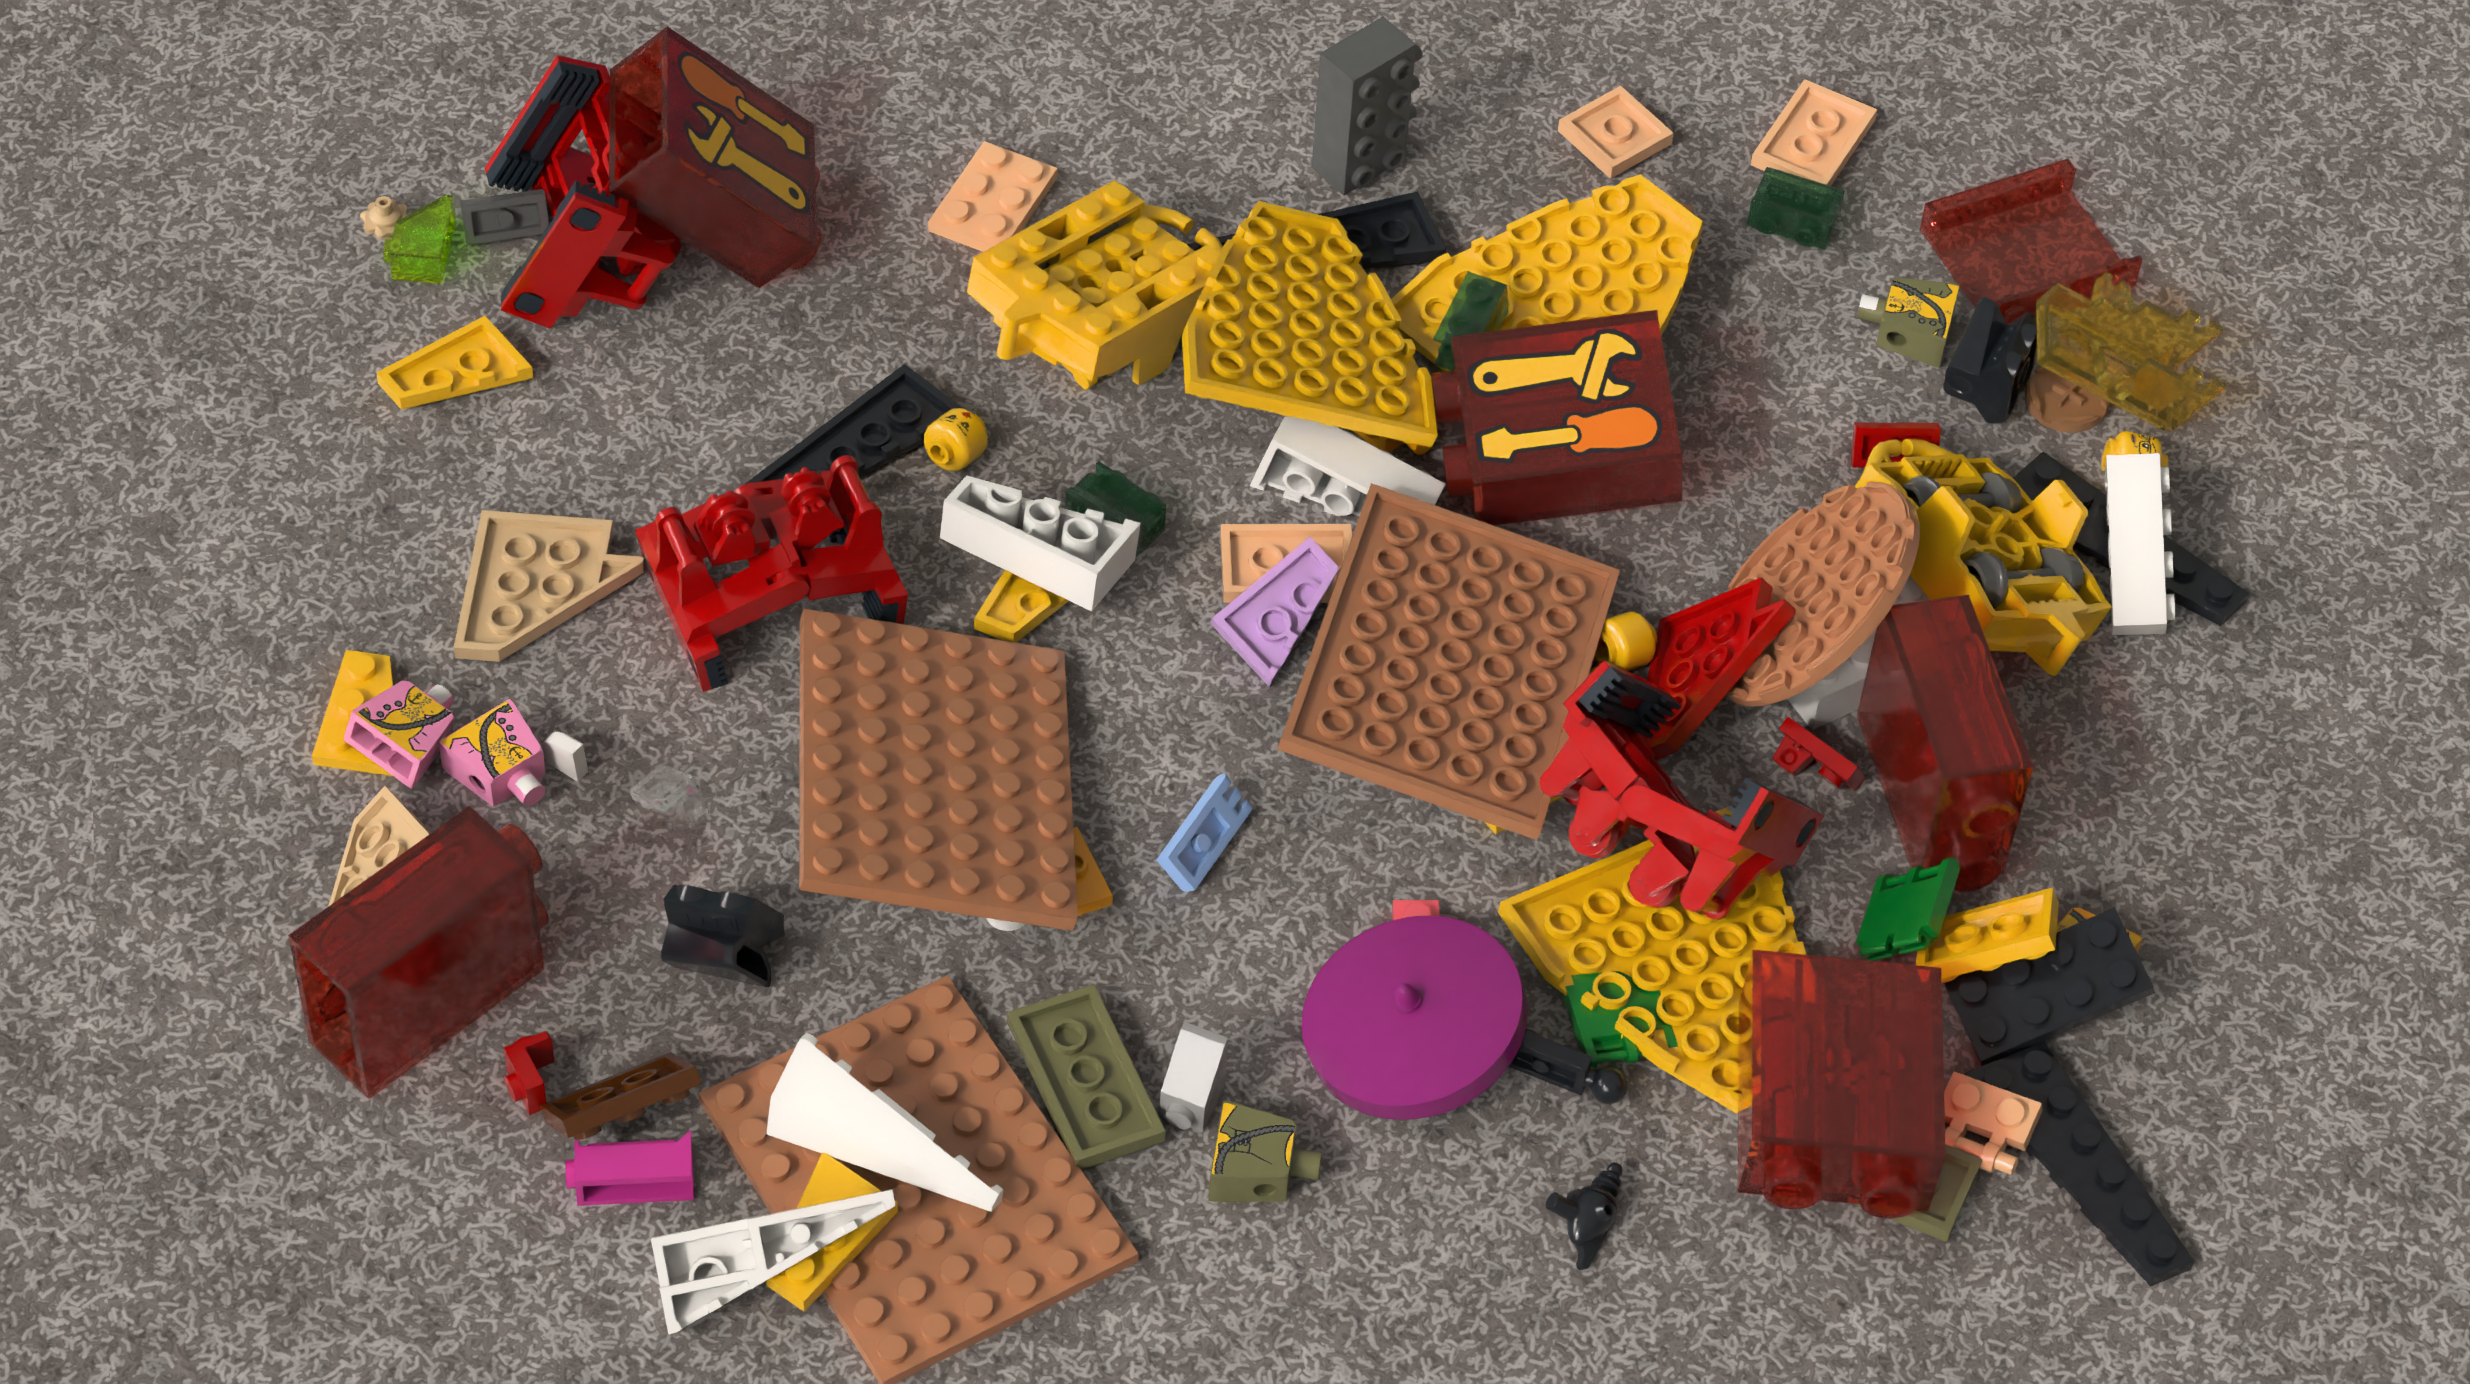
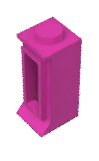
(632, 1172)

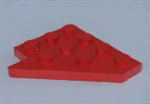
(1707, 652)

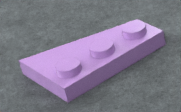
(1276, 609)

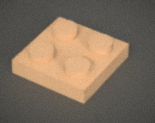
(1615, 132)

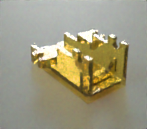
(2126, 351)

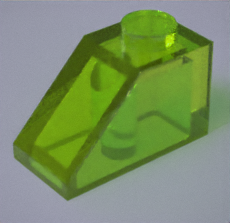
(422, 242)

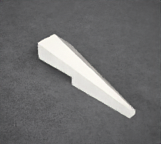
(837, 1115)
(721, 1261)

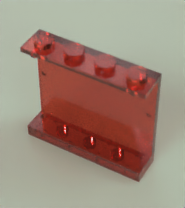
(2021, 240)

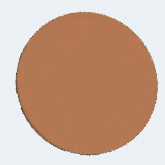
(1841, 575)

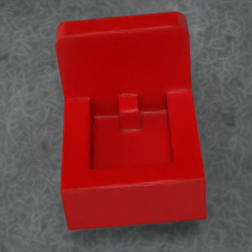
(522, 1063)

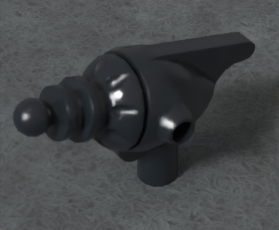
(1589, 1212)

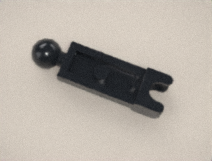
(1568, 1068)

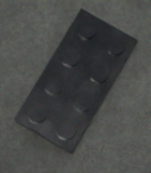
(2040, 998)

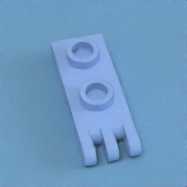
(1204, 834)

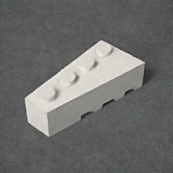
(1336, 468)
(1039, 541)
(2137, 544)

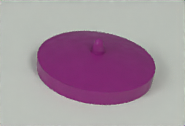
(1414, 1017)

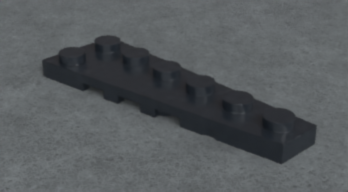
(1386, 231)
(871, 429)
(2193, 581)
(2088, 1163)

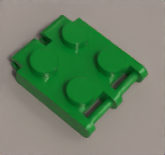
(1907, 914)
(1596, 1028)

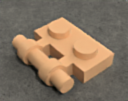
(1990, 1113)

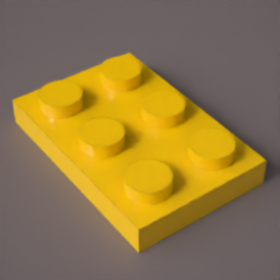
(1994, 935)

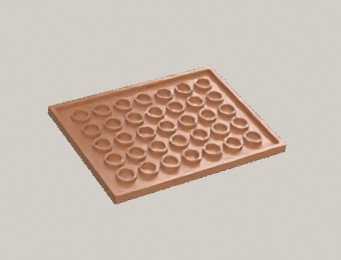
(1449, 660)
(935, 771)
(940, 1266)

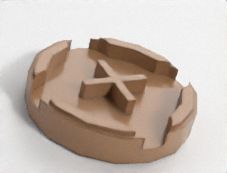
(2062, 403)

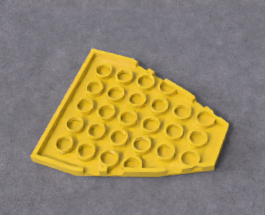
(1568, 263)
(1305, 332)
(1698, 963)

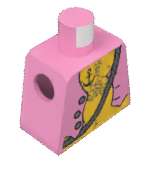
(402, 729)
(496, 757)

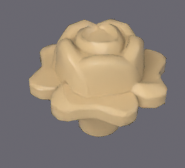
(382, 217)

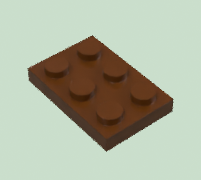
(621, 1096)

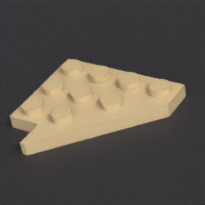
(533, 577)
(376, 838)

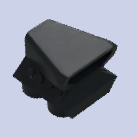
(1993, 361)
(720, 934)

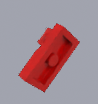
(1868, 435)
(1802, 747)

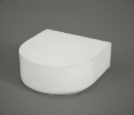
(565, 755)

